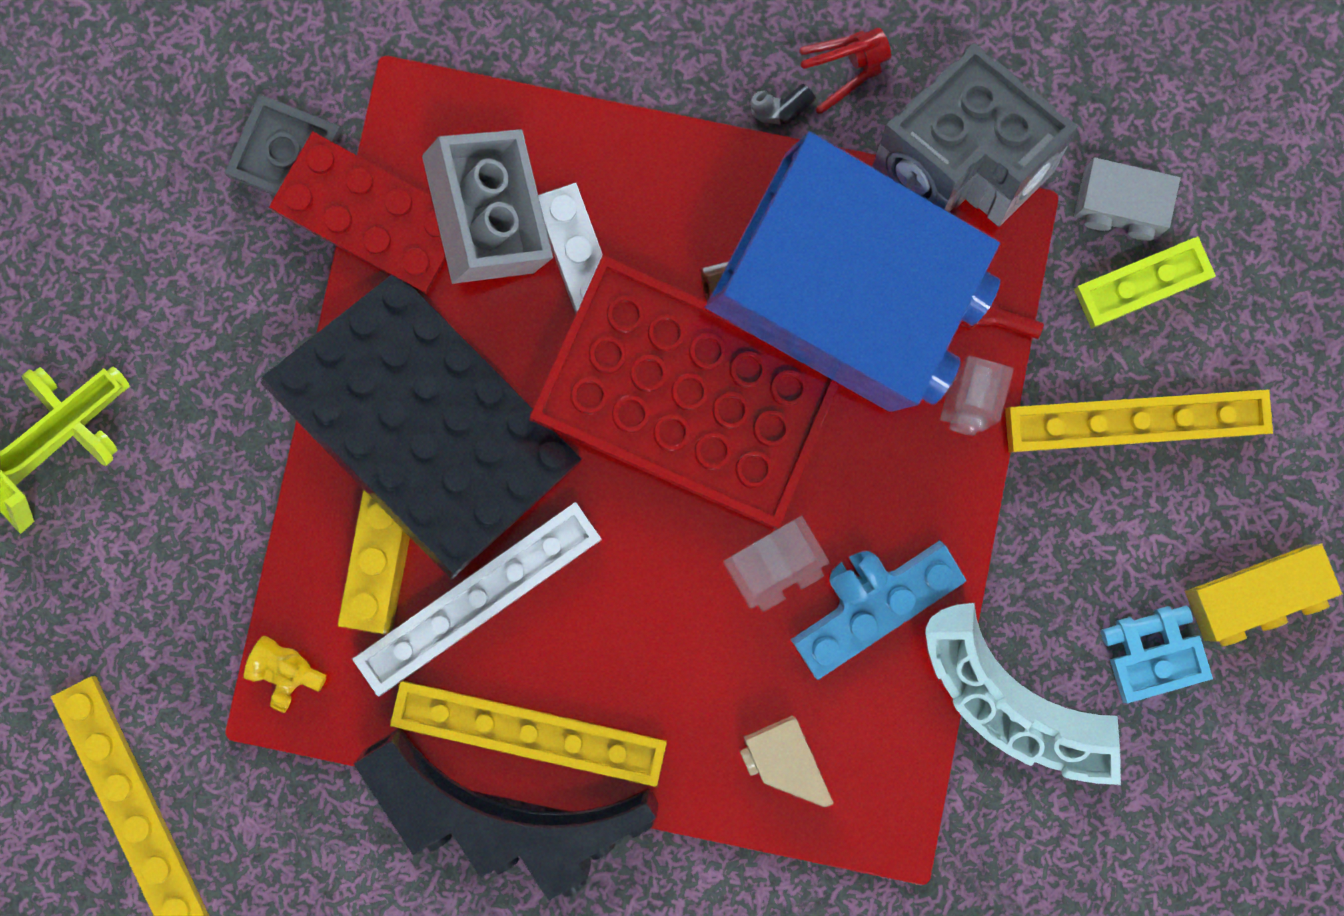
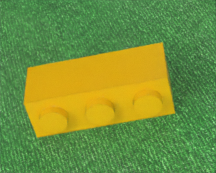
(374, 571)
(1264, 594)

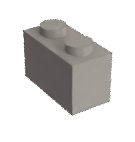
(1126, 199)

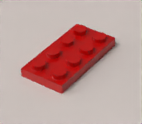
(363, 212)

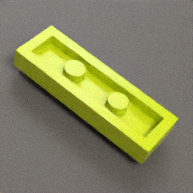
(1144, 282)

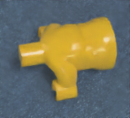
(282, 668)

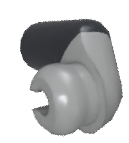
(778, 110)

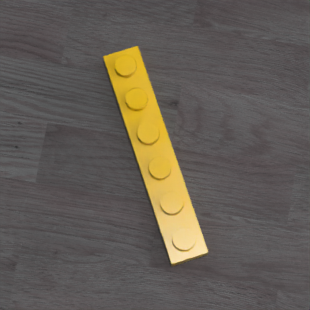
(1138, 420)
(528, 733)
(127, 800)

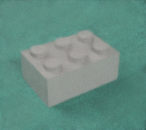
(487, 205)

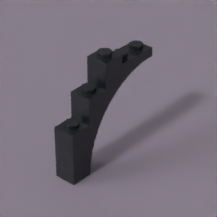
(553, 845)

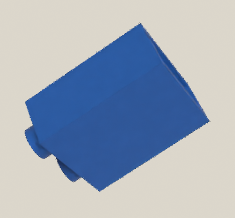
(857, 277)

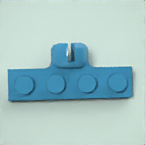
(875, 604)

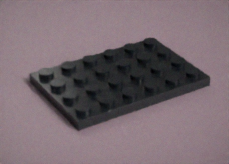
(421, 423)

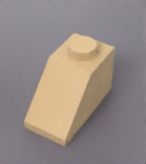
(785, 761)

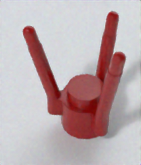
(864, 51)

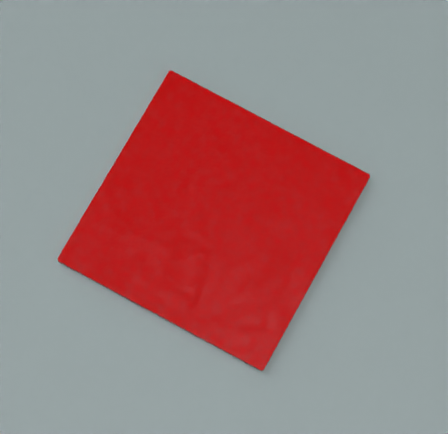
(648, 619)

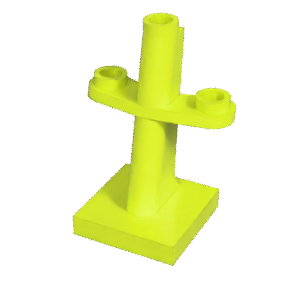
(52, 432)

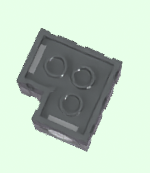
(975, 139)

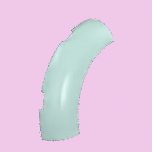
(1011, 715)

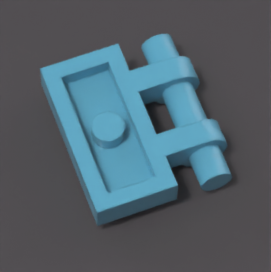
(1161, 667)

